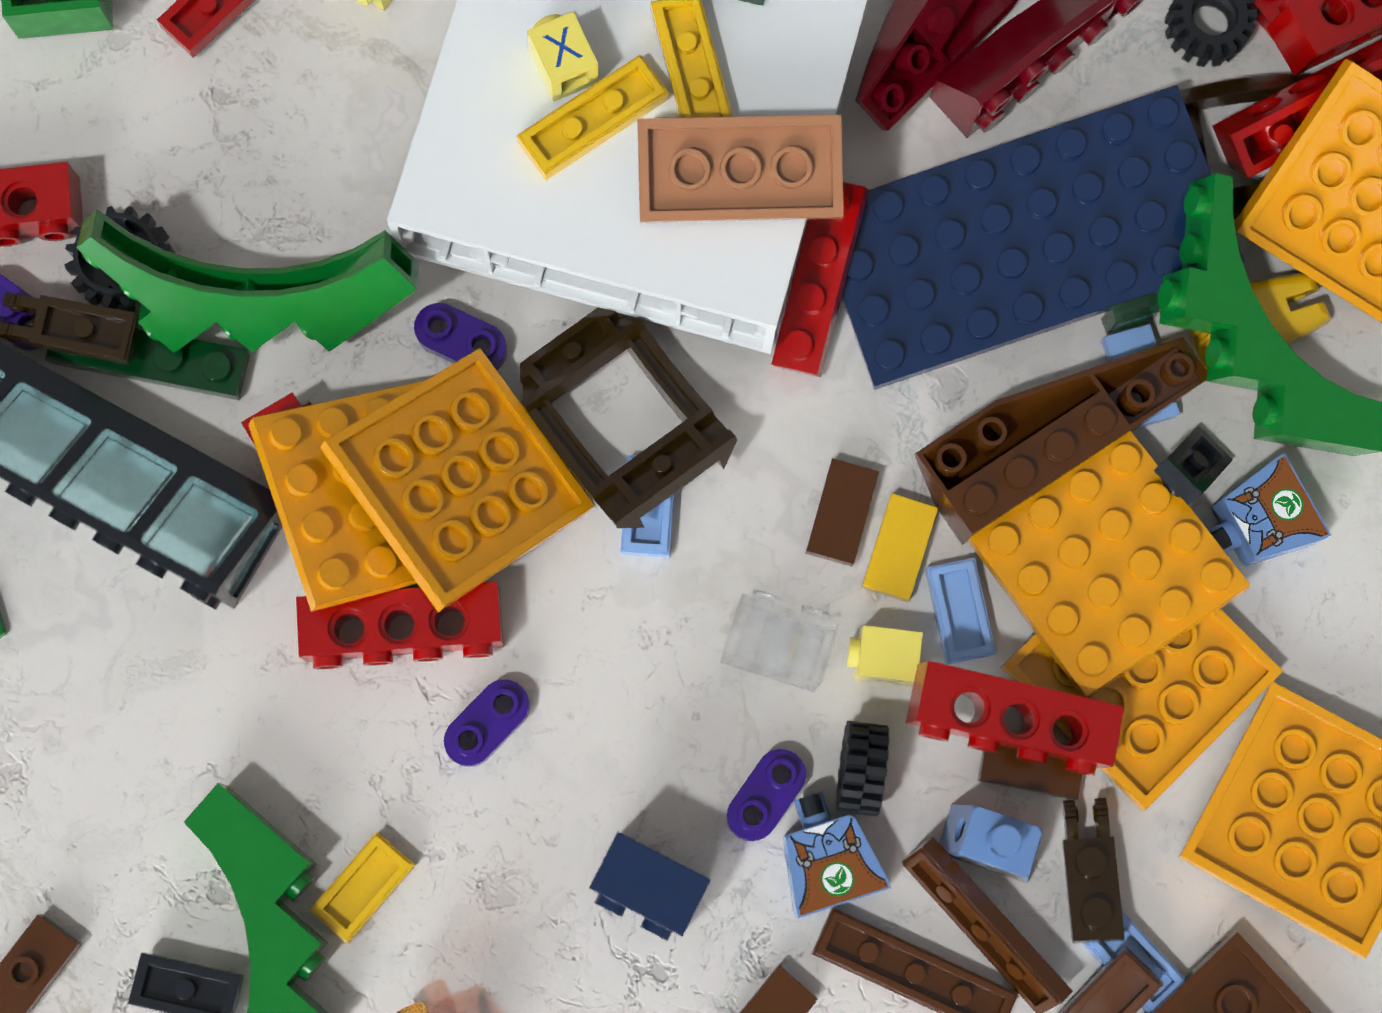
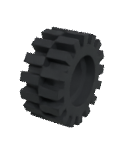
(1206, 46)
(862, 768)

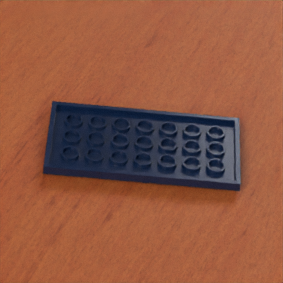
(1022, 237)

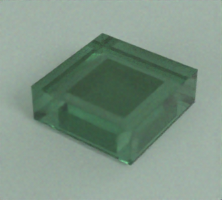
(1130, 314)

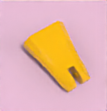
(1274, 298)

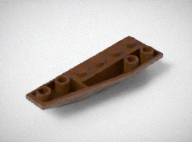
(1048, 431)

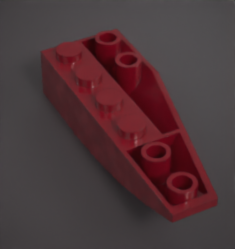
(918, 47)
(1019, 55)

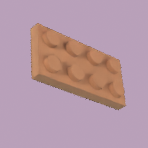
(740, 168)

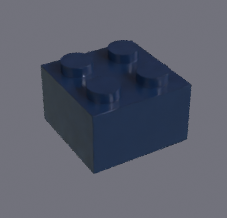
(648, 885)

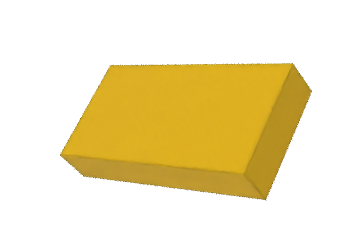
(899, 547)
(362, 887)

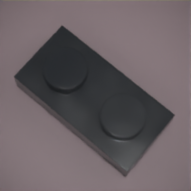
(1193, 466)
(183, 986)

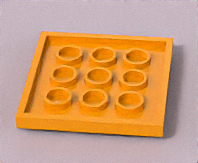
(1325, 193)
(457, 478)
(327, 529)
(1108, 565)
(1171, 700)
(1300, 820)

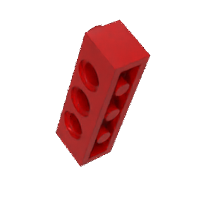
(1322, 29)
(1261, 131)
(57, 206)
(320, 629)
(1092, 722)

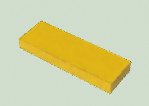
(690, 58)
(592, 117)

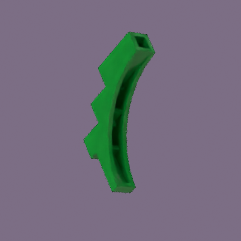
(250, 304)
(1245, 349)
(263, 873)

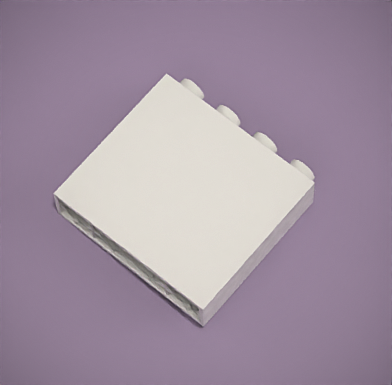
(486, 209)

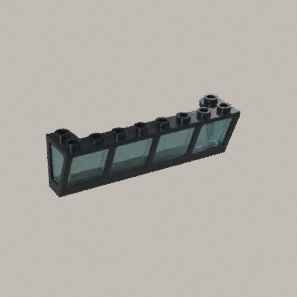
(131, 483)

